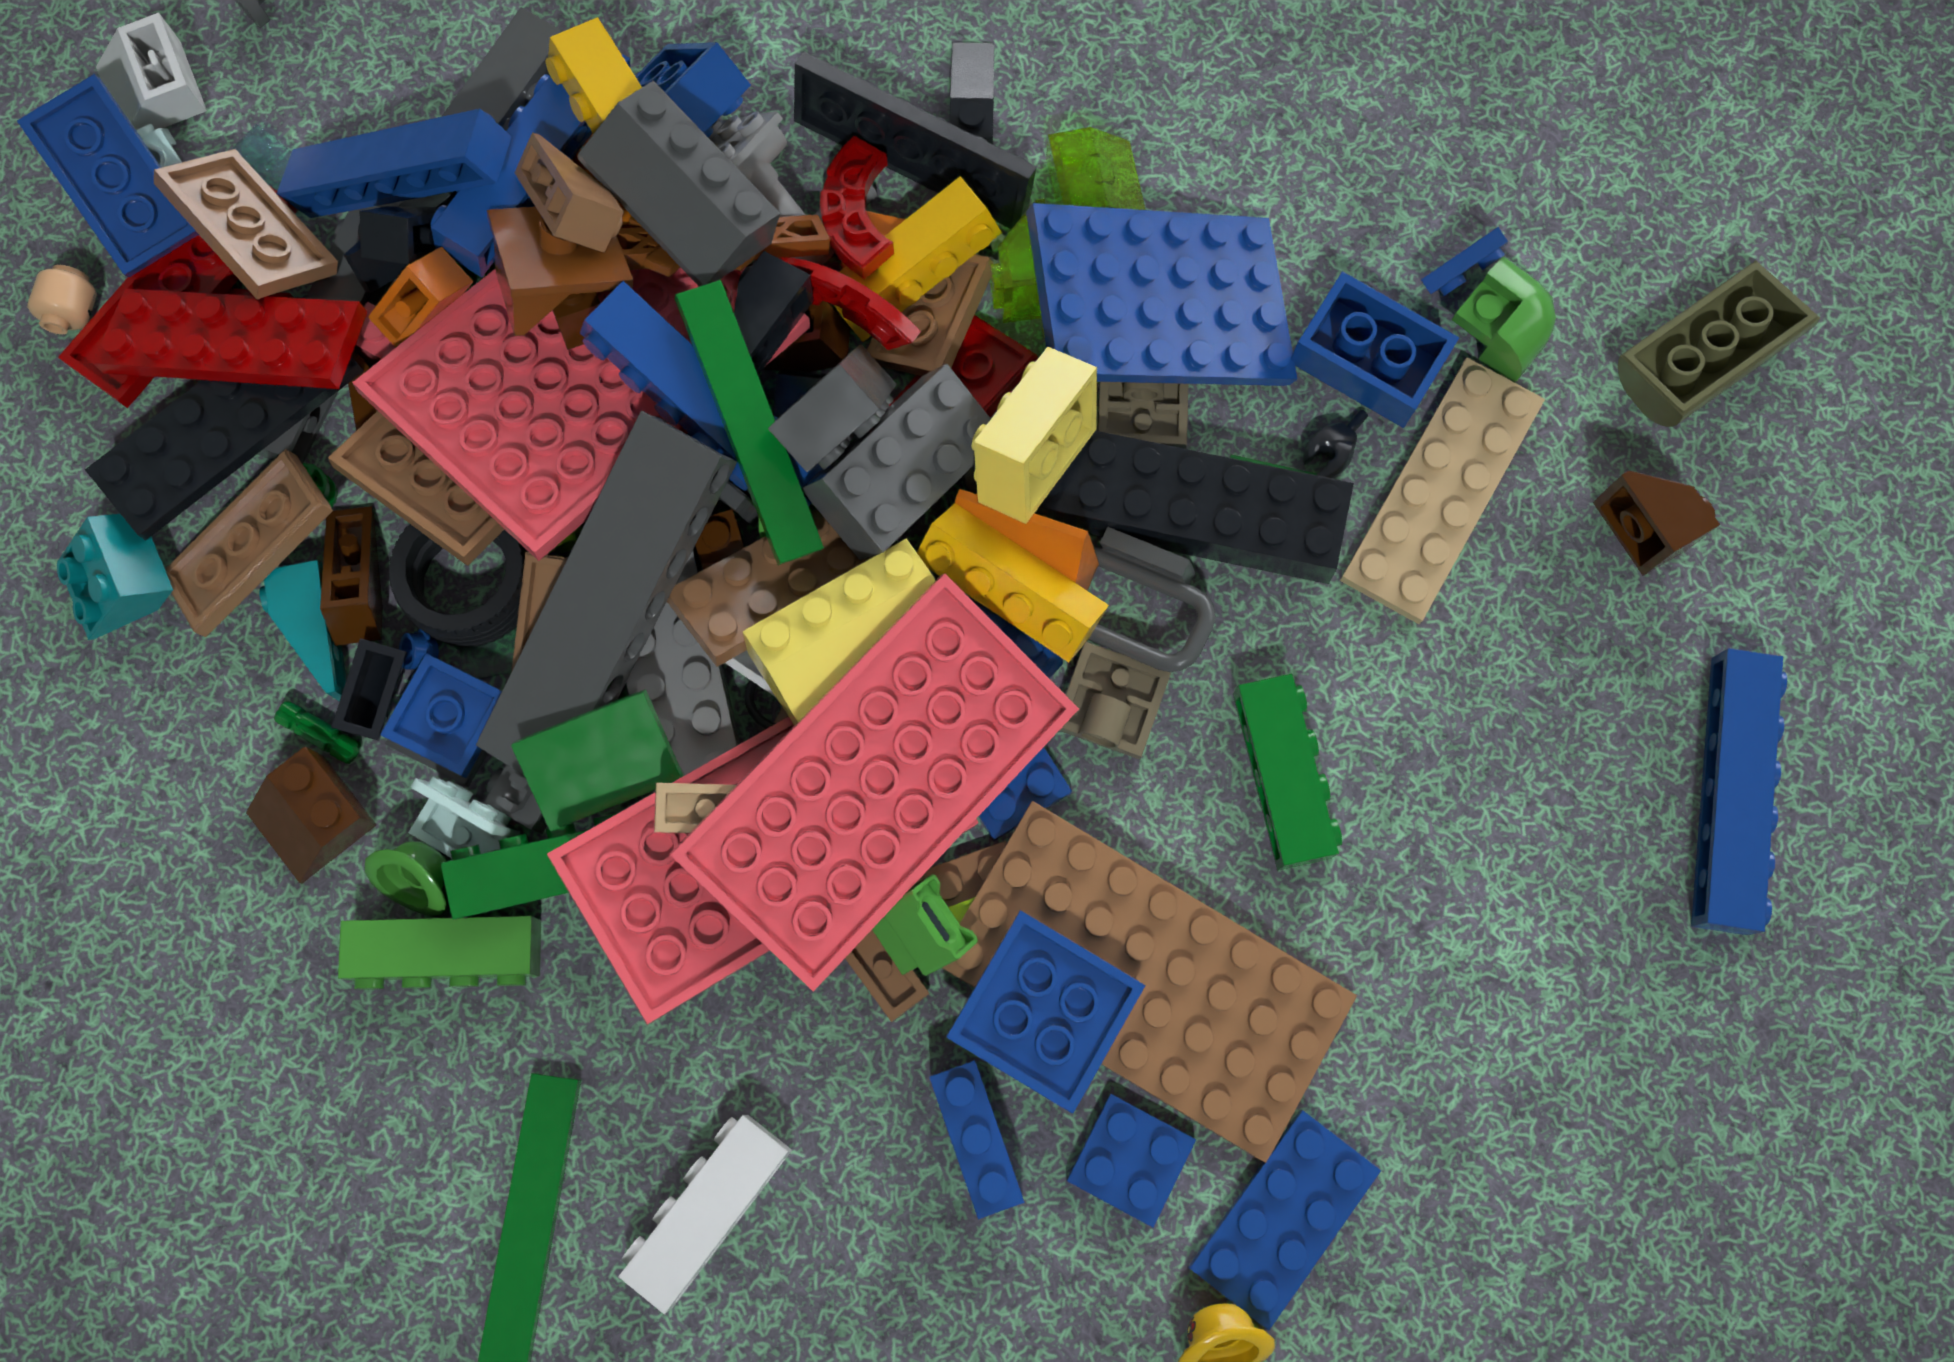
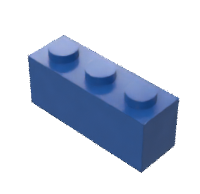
(976, 1139)

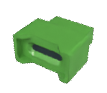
(923, 930)

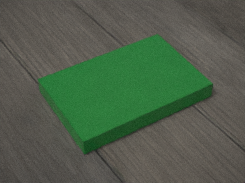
(597, 760)

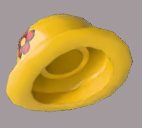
(1225, 1335)

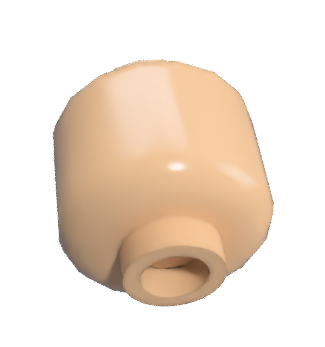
(62, 299)

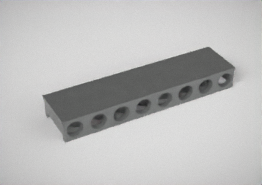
(610, 583)

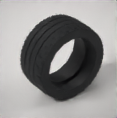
(475, 628)

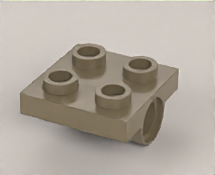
(1145, 411)
(1114, 700)

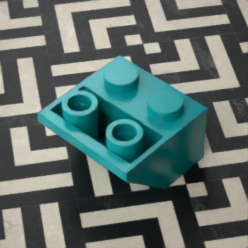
(112, 575)

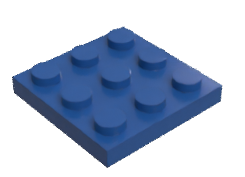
(1045, 1011)

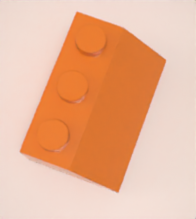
(1053, 542)

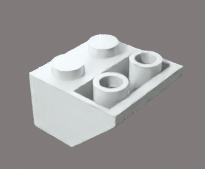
(150, 74)

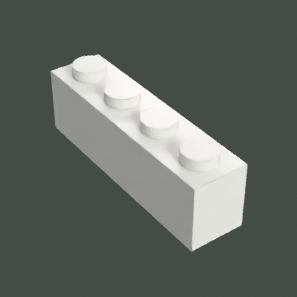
(704, 1213)

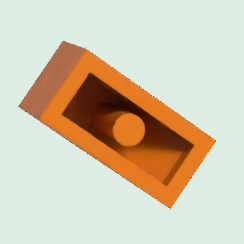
(419, 295)

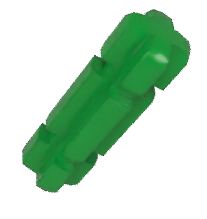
(317, 732)

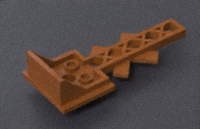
(543, 270)

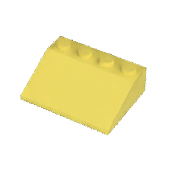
(827, 631)

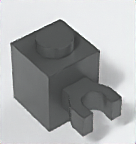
(513, 797)

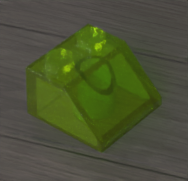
(1093, 170)
(1014, 276)

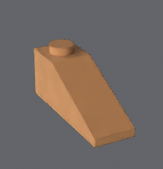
(567, 196)

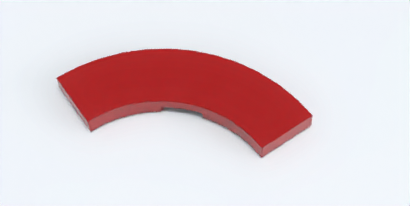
(844, 207)
(858, 304)

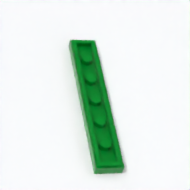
(747, 420)
(530, 1219)

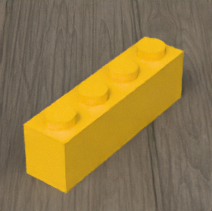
(590, 71)
(930, 247)
(1011, 582)

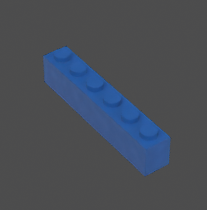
(396, 164)
(463, 224)
(664, 367)
(1739, 793)

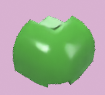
(1510, 317)

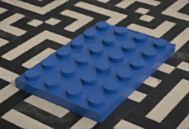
(1162, 295)

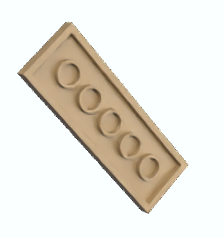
(1442, 490)

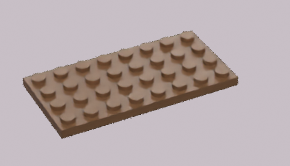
(1224, 1015)

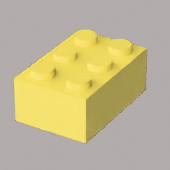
(1035, 434)

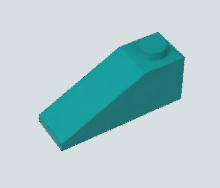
(293, 602)

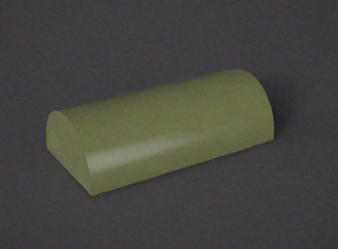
(1713, 345)

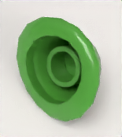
(409, 876)

